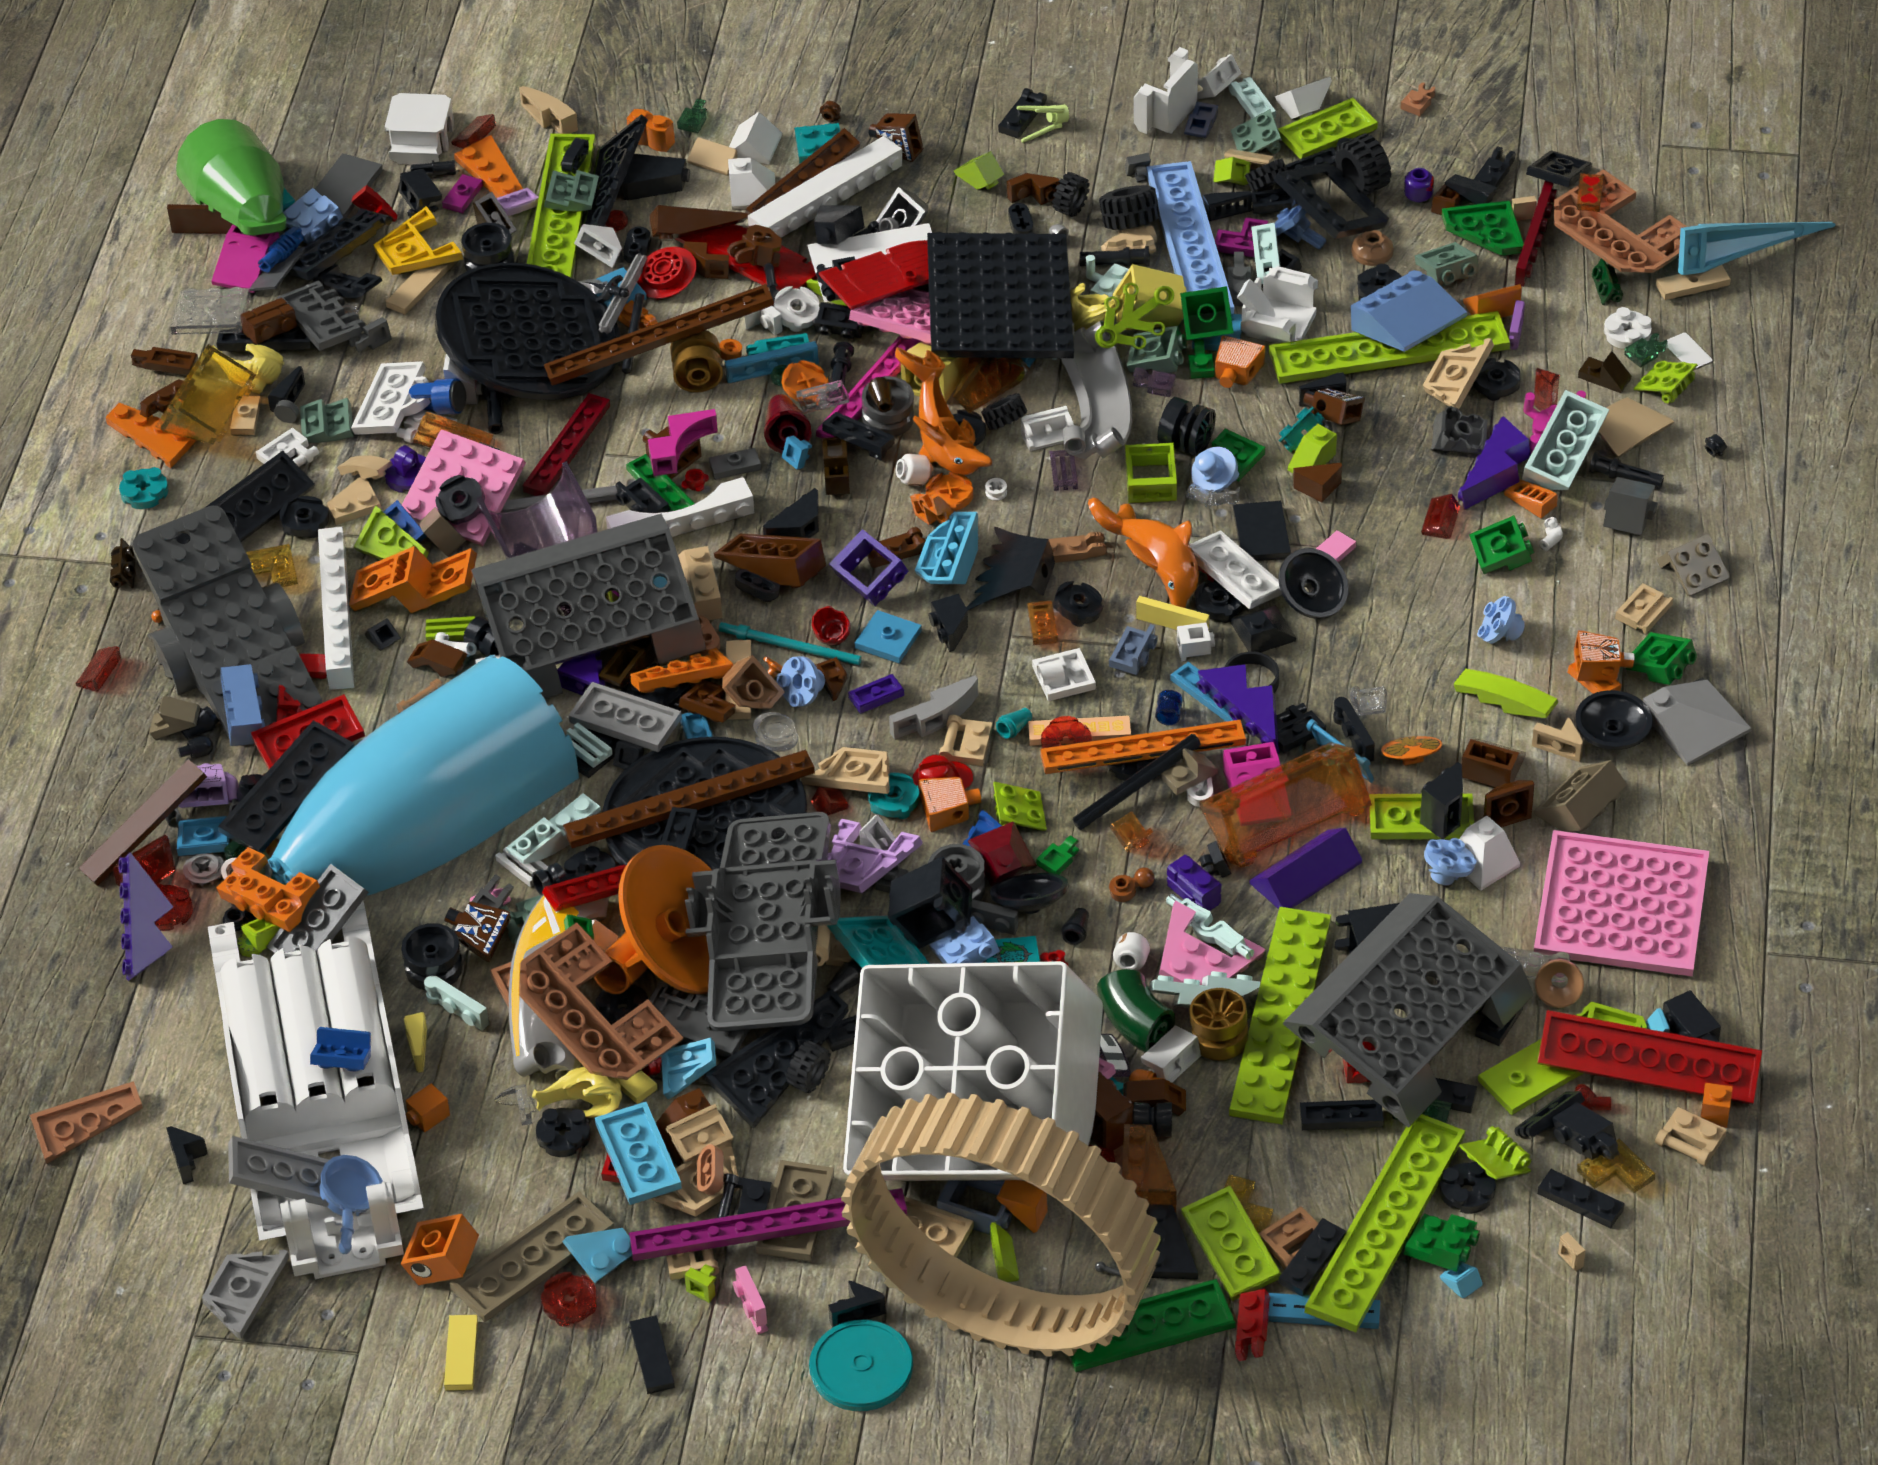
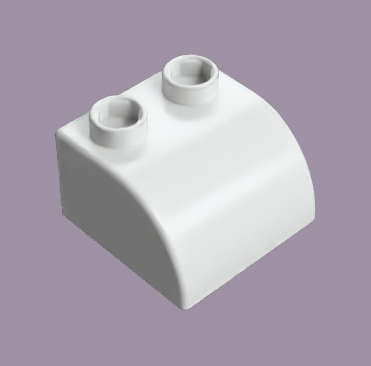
(967, 1030)

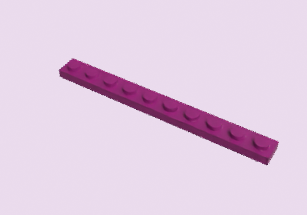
(743, 1228)

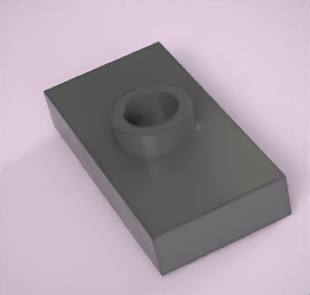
(734, 463)

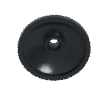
(1322, 578)
(1613, 720)
(1029, 891)

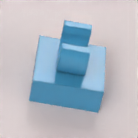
(796, 452)

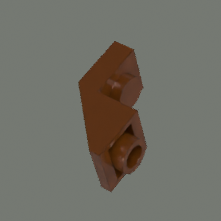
(1027, 184)
(708, 264)
(439, 656)
(1156, 1091)

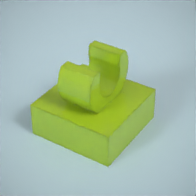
(701, 1283)

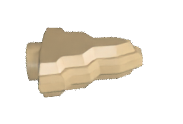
(1134, 238)

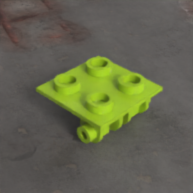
(1668, 378)
(1019, 805)
(1498, 1154)

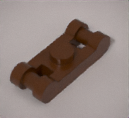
(899, 546)

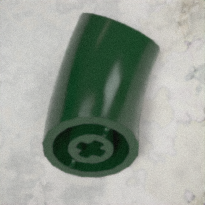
(1134, 1008)

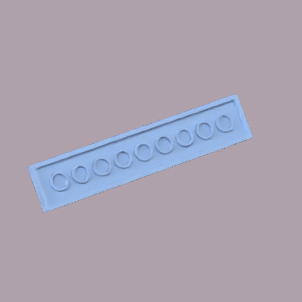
(1187, 227)

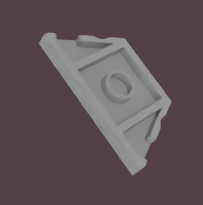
(242, 1288)

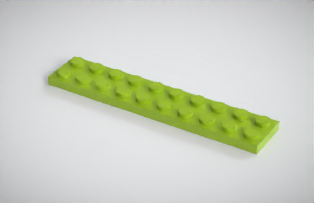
(553, 229)
(1360, 353)
(1271, 1047)
(1384, 1223)

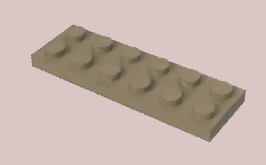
(527, 1257)

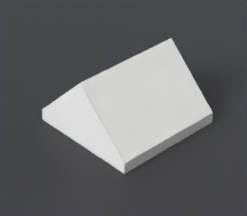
(756, 139)

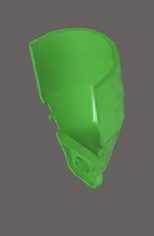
(234, 175)

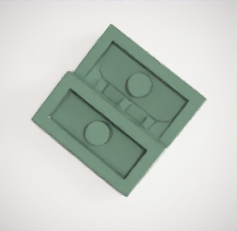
(571, 192)
(326, 422)

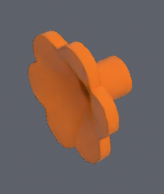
(774, 667)

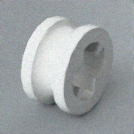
(996, 483)

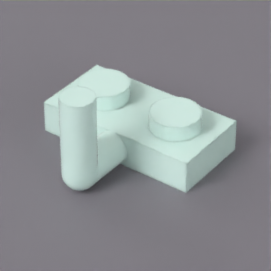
(1105, 283)

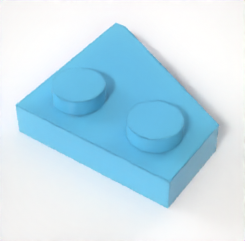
(686, 1064)
(600, 1251)

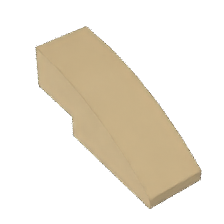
(548, 110)

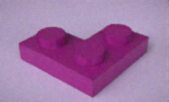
(1232, 242)

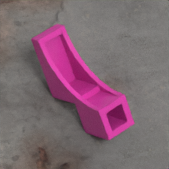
(683, 430)

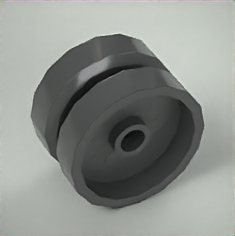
(901, 415)
(967, 863)

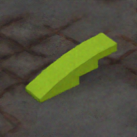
(1503, 691)

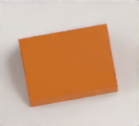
(1499, 300)

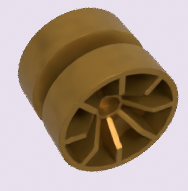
(697, 362)
(1220, 1023)

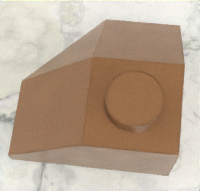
(751, 685)

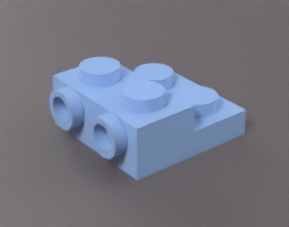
(313, 214)
(971, 946)

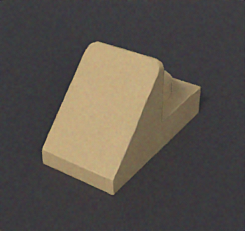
(1560, 742)

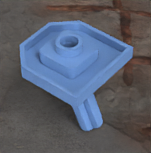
(1296, 226)

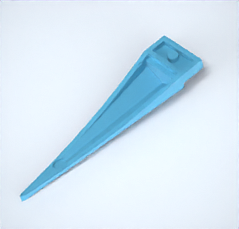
(1718, 243)

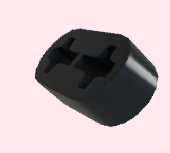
(575, 155)
(1024, 219)

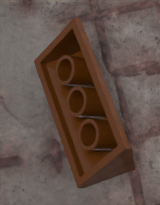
(196, 220)

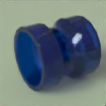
(1168, 707)

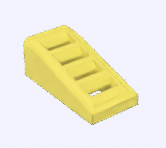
(416, 1034)

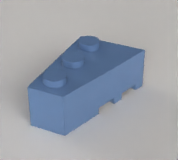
(241, 703)

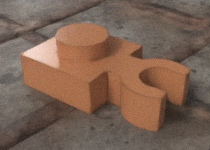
(1419, 101)

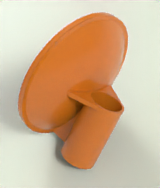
(656, 924)

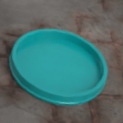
(861, 1365)

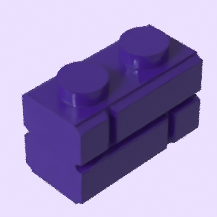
(1194, 883)

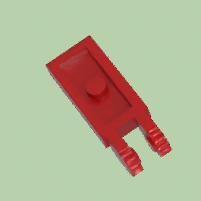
(1252, 1323)

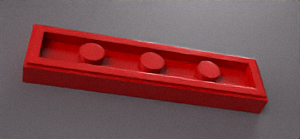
(584, 889)

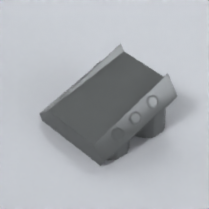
(1459, 432)

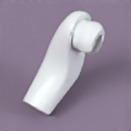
(468, 648)

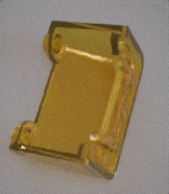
(207, 397)

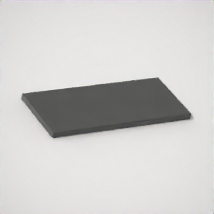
(273, 278)

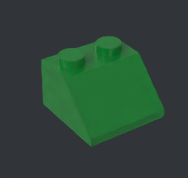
(1206, 313)

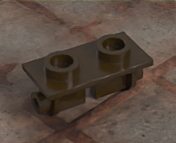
(123, 565)

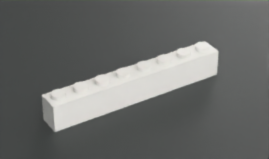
(829, 187)
(336, 608)

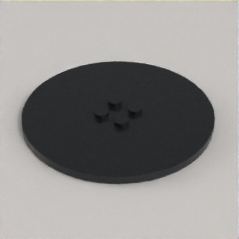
(514, 319)
(687, 764)

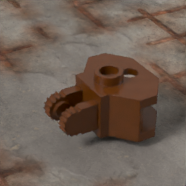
(756, 247)

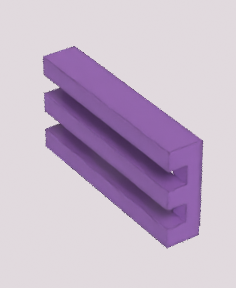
(1516, 324)

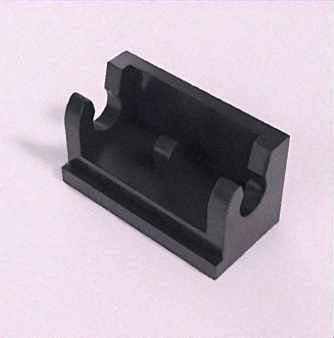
(419, 190)

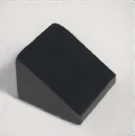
(382, 634)

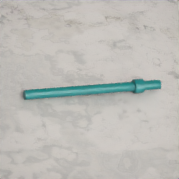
(745, 632)

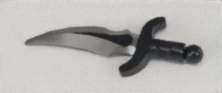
(607, 289)

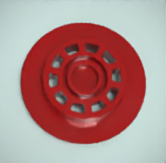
(661, 273)

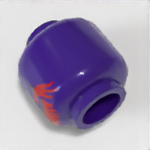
(1419, 185)

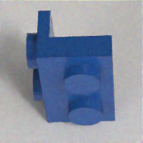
(341, 1049)

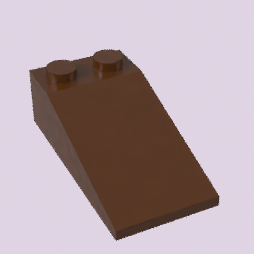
(776, 558)

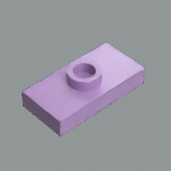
(518, 201)

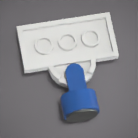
(403, 391)

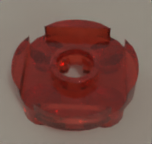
(1063, 727)
(181, 910)
(569, 1311)

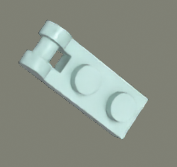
(1250, 97)
(1265, 248)
(456, 1002)

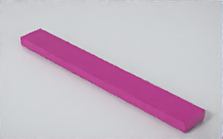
(885, 366)

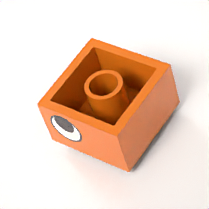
(440, 1249)

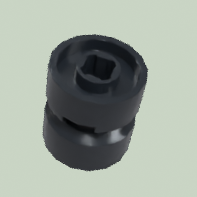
(480, 634)
(1158, 1116)

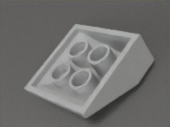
(1694, 719)

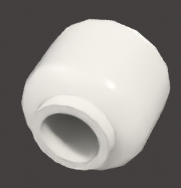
(914, 469)
(1131, 951)

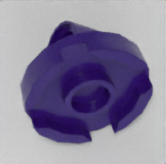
(404, 469)

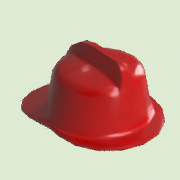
(940, 767)

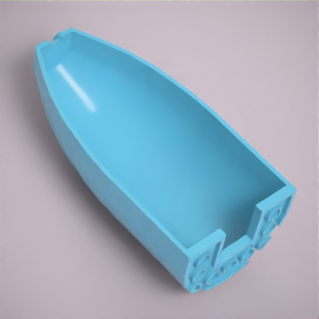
(432, 781)

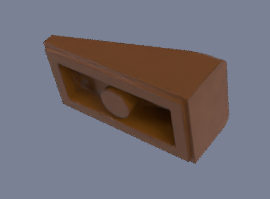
(1445, 199)

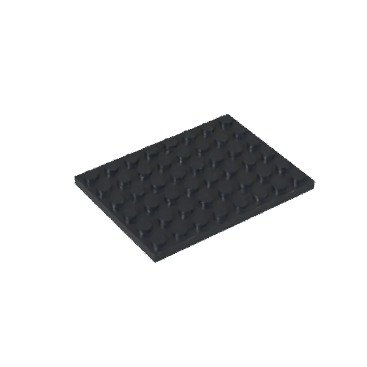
(999, 295)

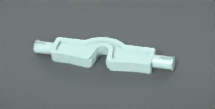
(1219, 933)

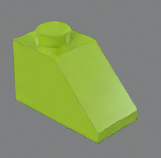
(981, 171)
(1315, 448)

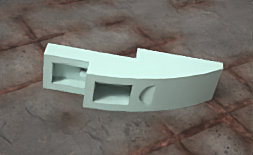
(549, 836)
(1188, 990)

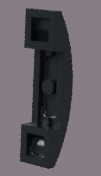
(347, 285)

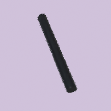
(634, 326)

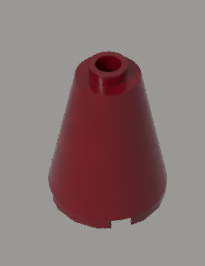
(783, 421)

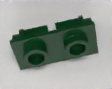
(1606, 282)

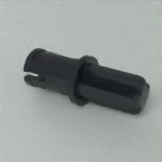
(436, 168)

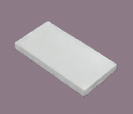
(1235, 570)

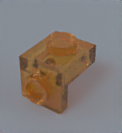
(1131, 832)

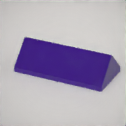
(1308, 869)

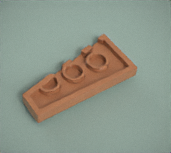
(77, 1121)

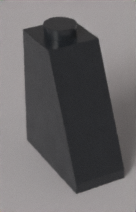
(654, 176)
(837, 223)

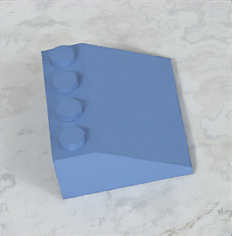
(1406, 311)

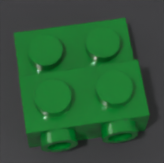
(1502, 545)
(1663, 657)
(1443, 1241)

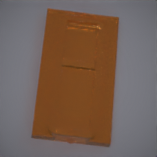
(432, 424)

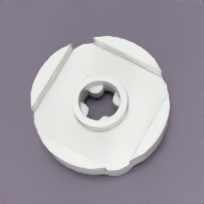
(797, 319)
(1637, 323)

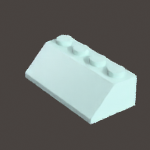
(1564, 442)

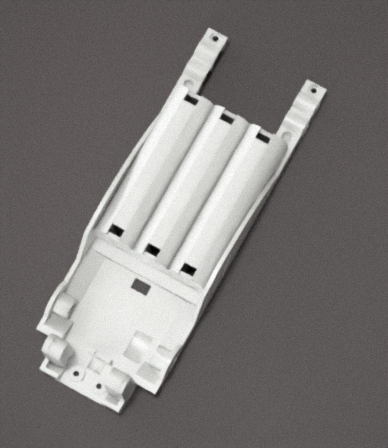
(269, 1036)

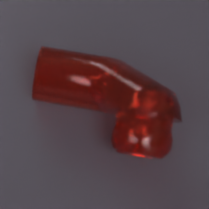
(1591, 1100)

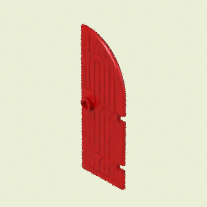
(791, 269)
(879, 274)

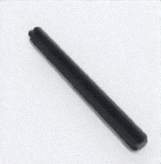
(1135, 782)

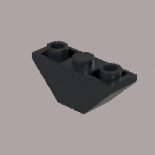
(798, 519)

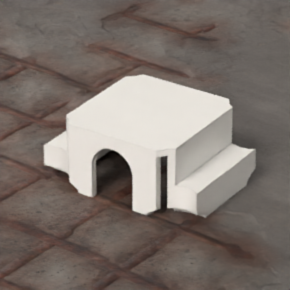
(1168, 109)
(415, 127)
(1292, 302)

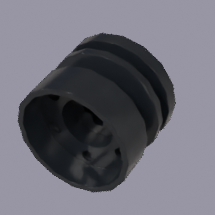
(1186, 426)

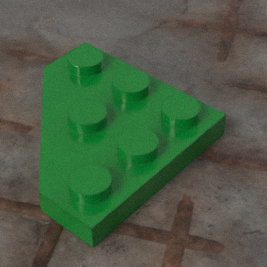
(1486, 225)

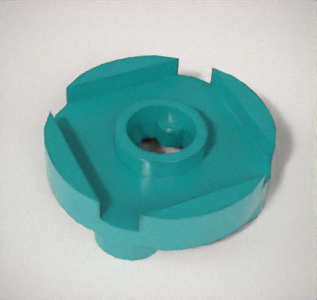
(133, 481)
(896, 806)

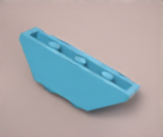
(950, 550)

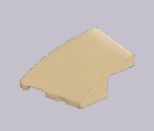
(1631, 425)

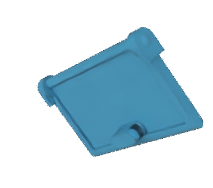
(1323, 738)

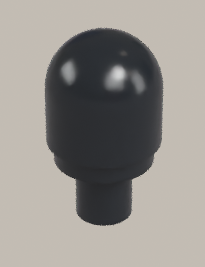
(196, 747)

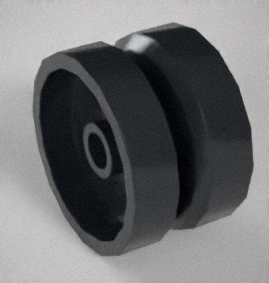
(486, 245)
(431, 951)

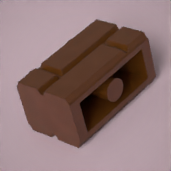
(268, 320)

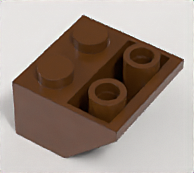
(1491, 763)
(1111, 1114)

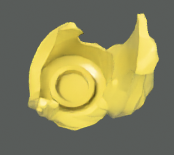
(1089, 308)
(266, 364)
(579, 1084)

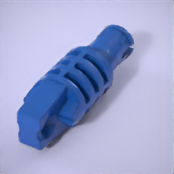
(281, 248)

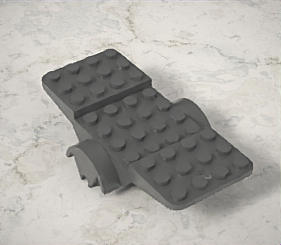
(220, 614)
(765, 920)

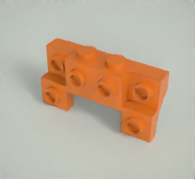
(264, 896)

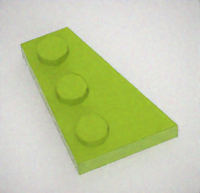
(384, 538)

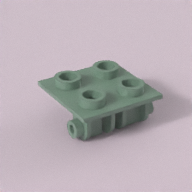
(1258, 134)

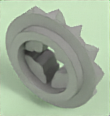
(202, 861)

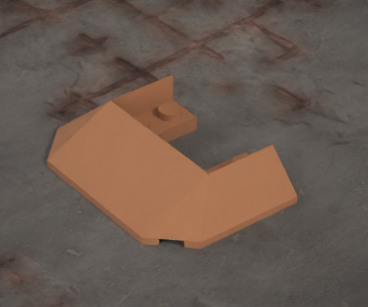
(1612, 240)
(550, 988)

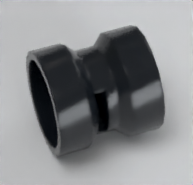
(550, 876)

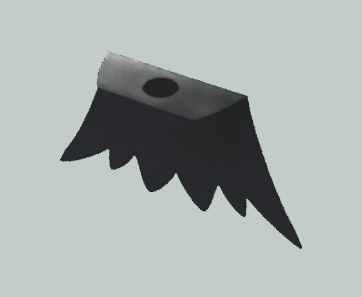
(1015, 566)

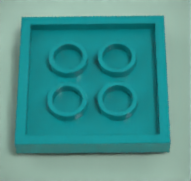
(875, 941)

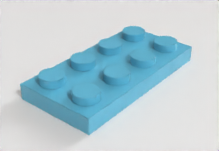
(638, 1153)

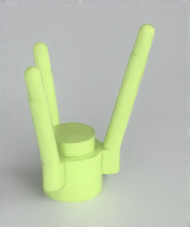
(1055, 114)

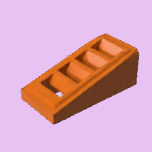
(1540, 505)

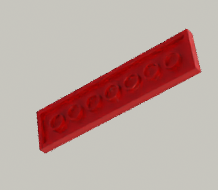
(1647, 1056)

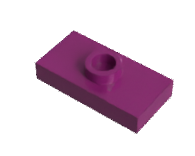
(462, 193)

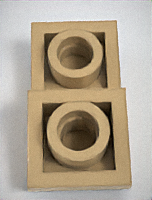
(366, 466)

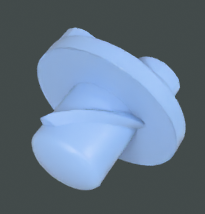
(1215, 469)
(1501, 621)
(800, 681)
(1448, 860)

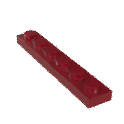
(1534, 237)
(566, 445)

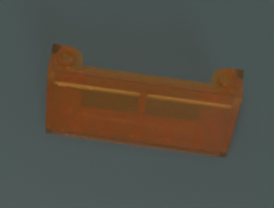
(1286, 801)

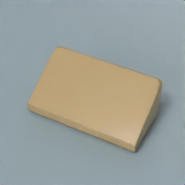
(711, 155)
(1256, 160)

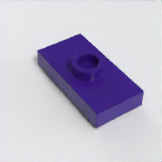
(876, 693)

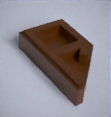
(834, 676)

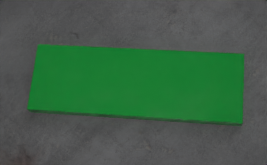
(1163, 1323)

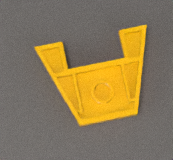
(408, 251)

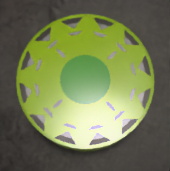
(245, 946)

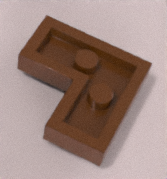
(707, 701)

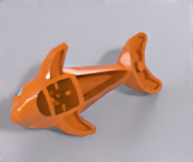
(941, 434)
(1155, 545)

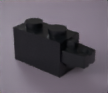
(1690, 1018)
(1586, 1132)

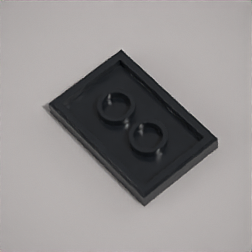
(1559, 168)
(1262, 530)

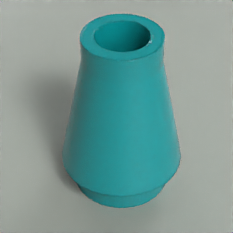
(1012, 723)

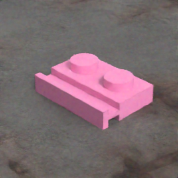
(751, 1299)

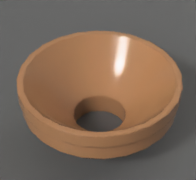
(1372, 252)
(1554, 995)

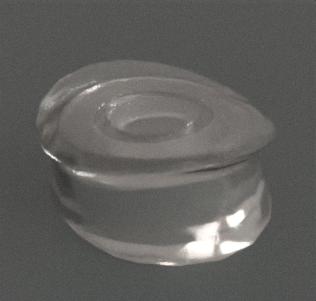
(775, 732)

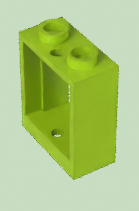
(1151, 488)

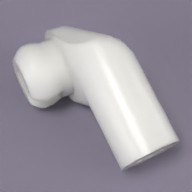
(1553, 532)

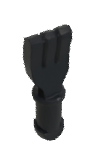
(771, 280)

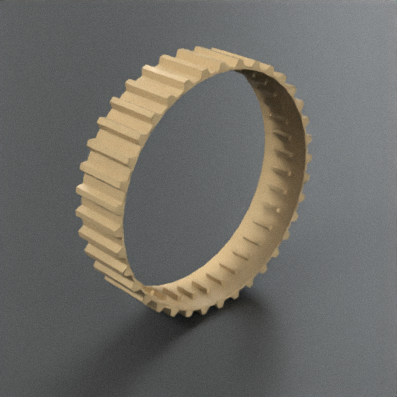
(1031, 1151)

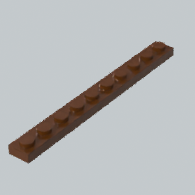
(659, 334)
(691, 797)

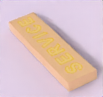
(1100, 728)

